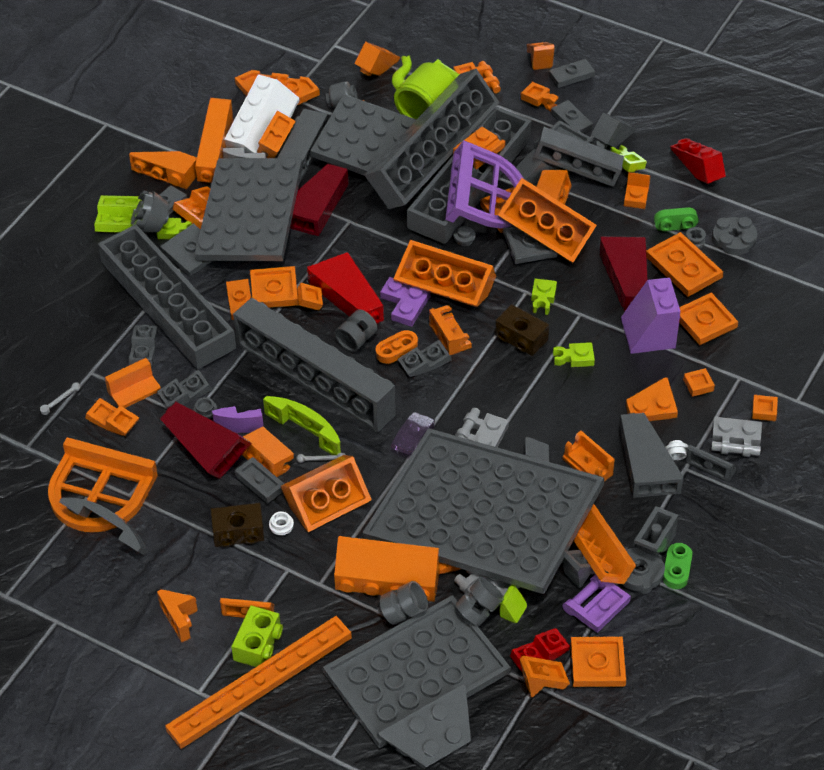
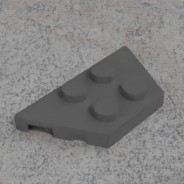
(432, 730)

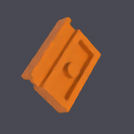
(486, 140)

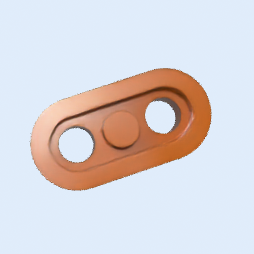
(395, 346)

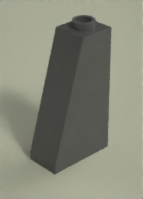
(647, 459)

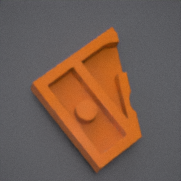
(654, 401)

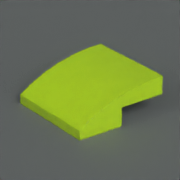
(115, 213)

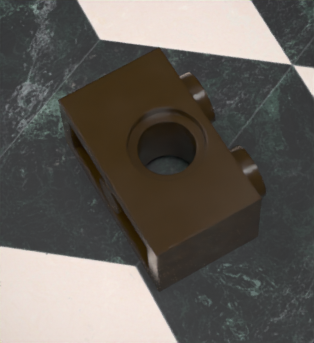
(522, 330)
(237, 524)

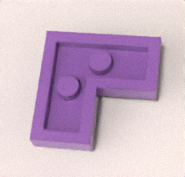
(409, 301)

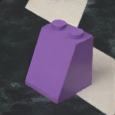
(652, 318)

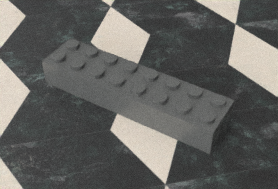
(431, 139)
(429, 210)
(167, 296)
(315, 364)

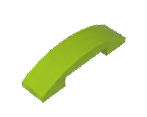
(284, 409)

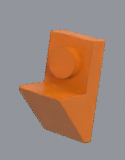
(541, 55)
(637, 190)
(177, 609)
(543, 673)

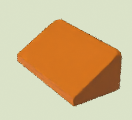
(239, 608)

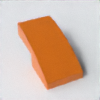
(110, 418)

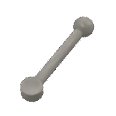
(45, 409)
(301, 458)

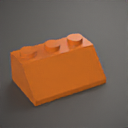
(326, 492)

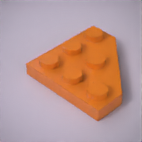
(302, 87)

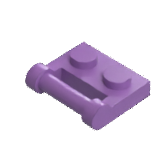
(601, 607)

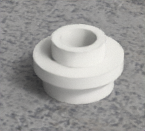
(677, 449)
(281, 518)

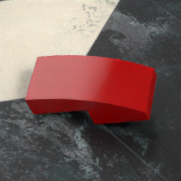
(545, 646)

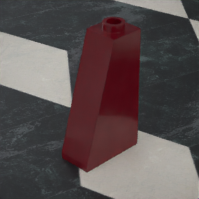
(318, 199)
(625, 265)
(206, 440)

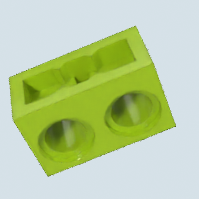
(252, 635)

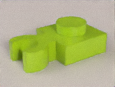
(631, 161)
(172, 228)
(543, 294)
(578, 355)

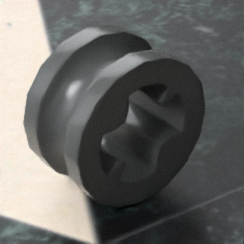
(698, 233)

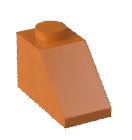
(375, 59)

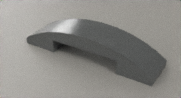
(129, 535)

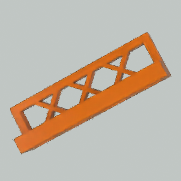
(609, 554)

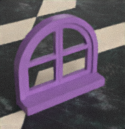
(462, 179)

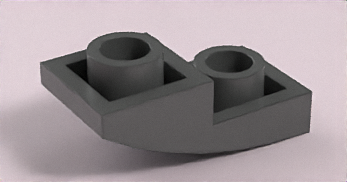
(143, 343)
(420, 362)
(186, 390)

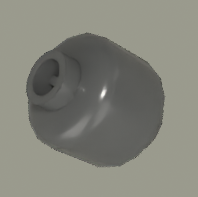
(337, 90)

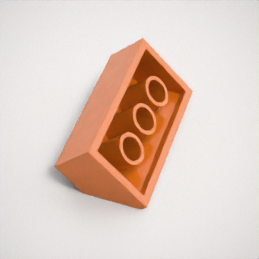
(547, 220)
(445, 274)
(384, 566)

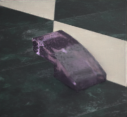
(412, 433)

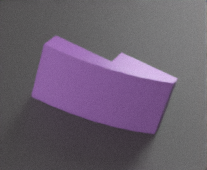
(238, 422)

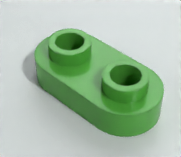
(676, 219)
(679, 564)

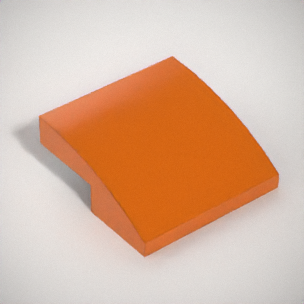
(194, 207)

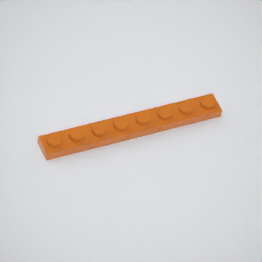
(258, 682)

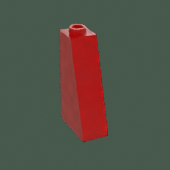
(345, 286)

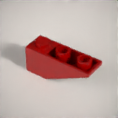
(700, 160)

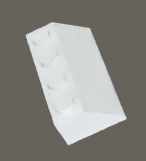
(257, 111)

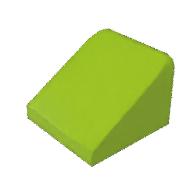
(513, 605)

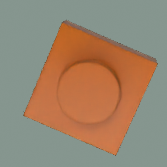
(309, 296)
(698, 382)
(764, 407)

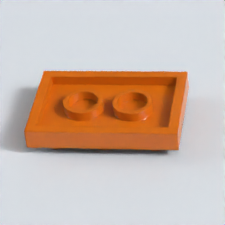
(684, 264)

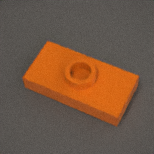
(238, 294)

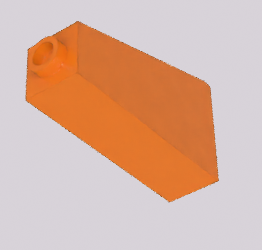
(216, 126)

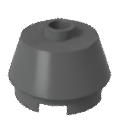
(150, 212)

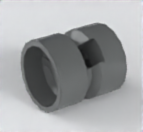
(356, 330)
(403, 603)
(476, 605)

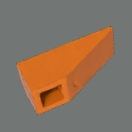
(168, 166)

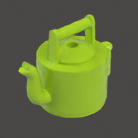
(421, 87)

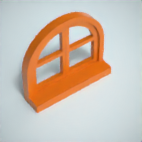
(109, 463)

